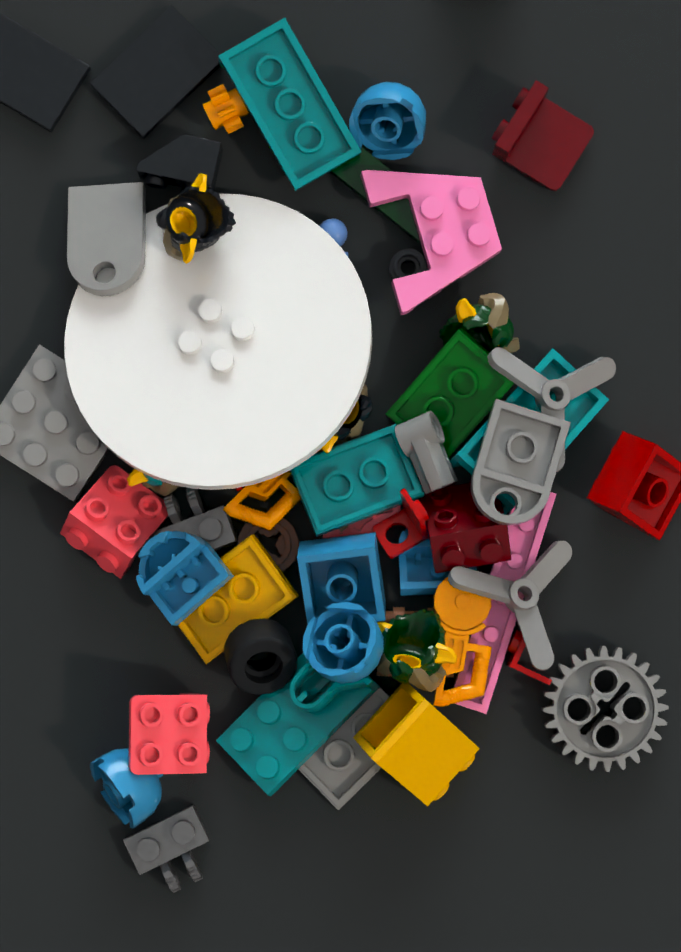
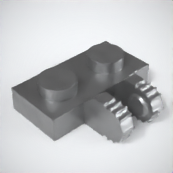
(212, 526)
(166, 841)

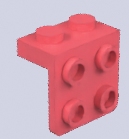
(114, 521)
(168, 734)

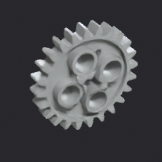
(629, 733)

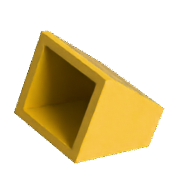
(416, 744)

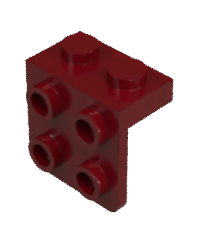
(541, 138)
(461, 532)

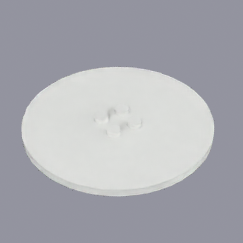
(225, 360)

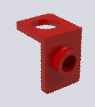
(412, 518)
(516, 647)

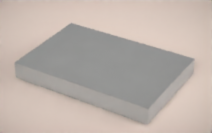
(340, 763)

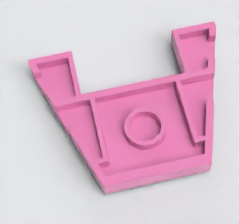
(451, 225)

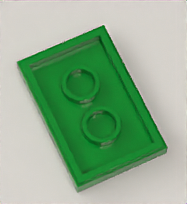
(456, 388)

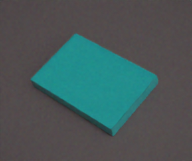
(355, 480)

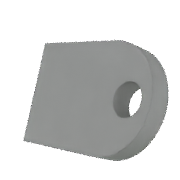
(106, 232)
(518, 460)

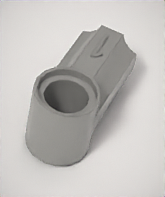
(423, 442)

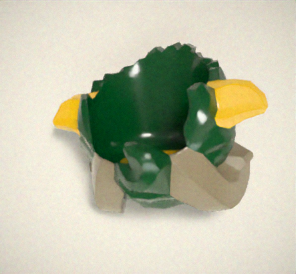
(484, 322)
(415, 650)

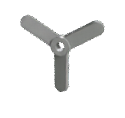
(565, 388)
(531, 586)

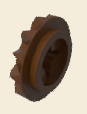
(286, 544)

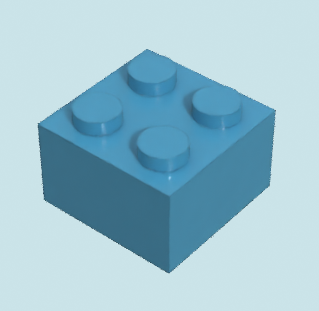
(342, 572)

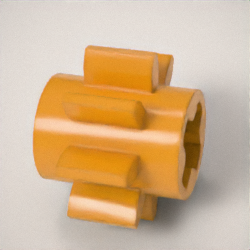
(225, 109)

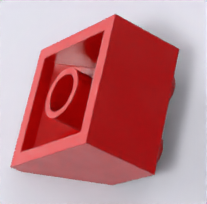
(639, 485)

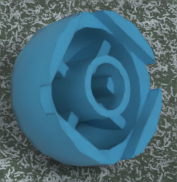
(388, 120)
(343, 643)
(127, 794)

